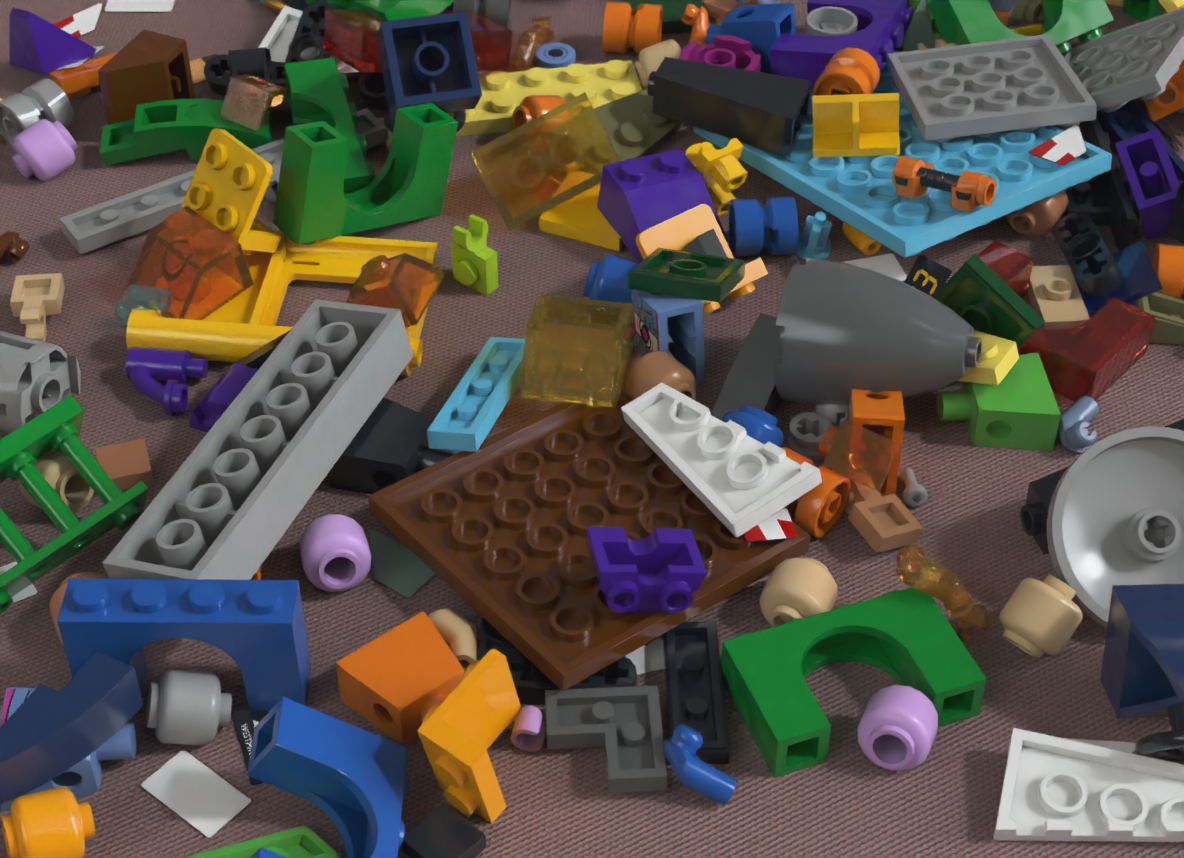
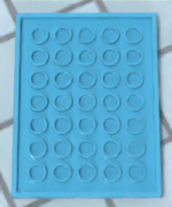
(863, 188)

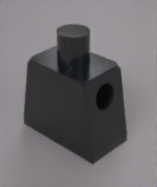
(385, 450)

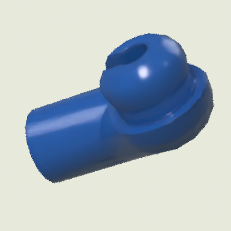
(692, 770)

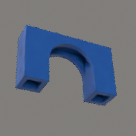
(247, 619)
(340, 770)

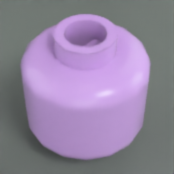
(44, 150)
(335, 553)
(898, 728)

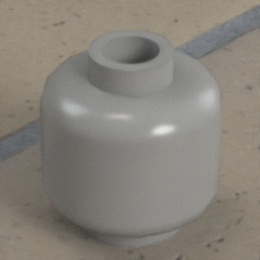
(187, 707)

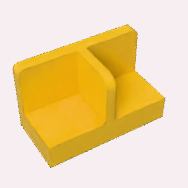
(856, 125)

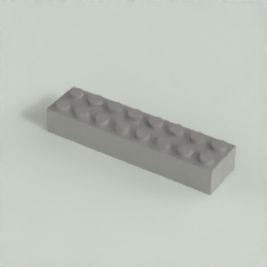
(268, 448)

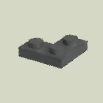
(622, 722)

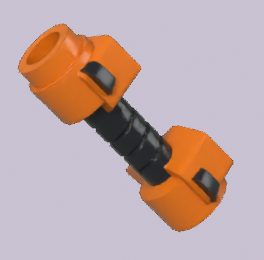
(967, 191)

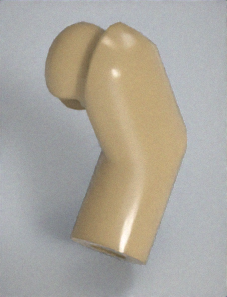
(458, 633)

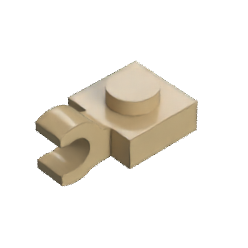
(36, 298)

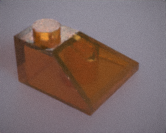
(397, 283)

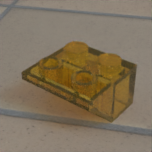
(577, 350)

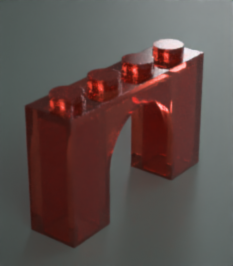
(353, 33)
(1084, 357)

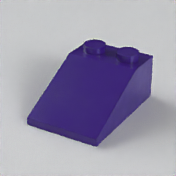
(650, 191)

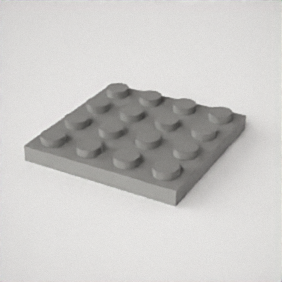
(1130, 61)
(990, 88)

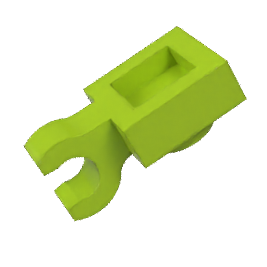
(472, 260)

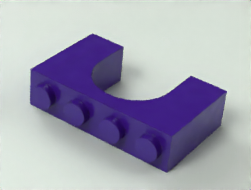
(878, 32)

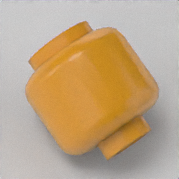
(47, 825)

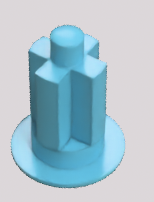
(814, 239)

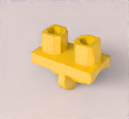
(719, 171)

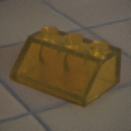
(545, 161)

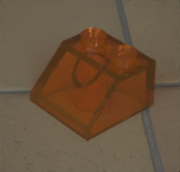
(194, 263)

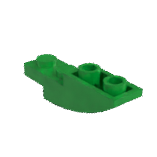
(174, 126)

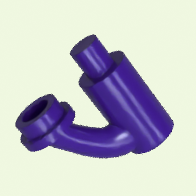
(152, 365)

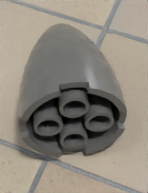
(865, 333)

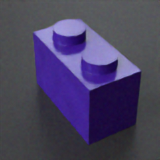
(1150, 180)

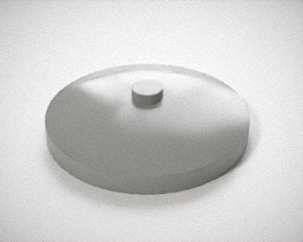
(1120, 516)

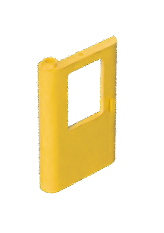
(251, 316)

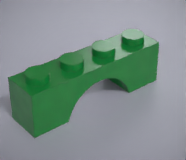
(321, 94)

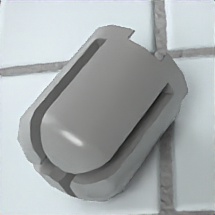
(33, 379)

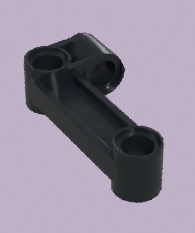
(258, 64)

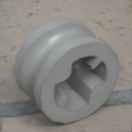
(806, 433)

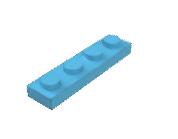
(479, 397)

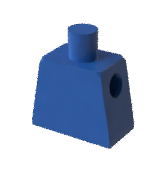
(759, 25)

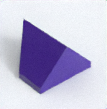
(41, 45)

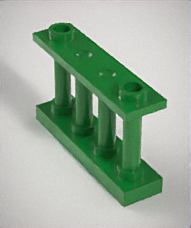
(57, 430)

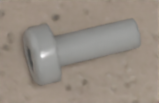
(914, 493)

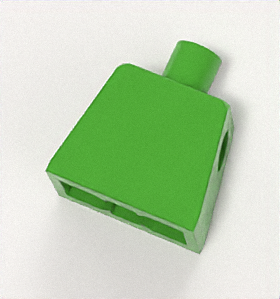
(1010, 415)

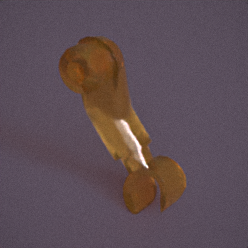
(528, 44)
(943, 585)

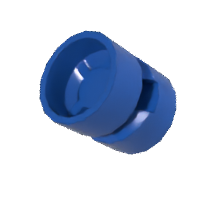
(763, 226)

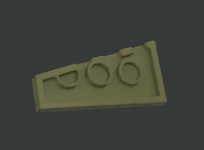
(634, 127)

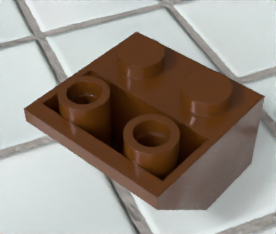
(145, 72)

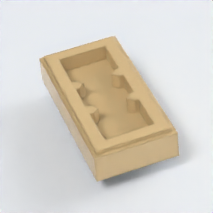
(1056, 297)

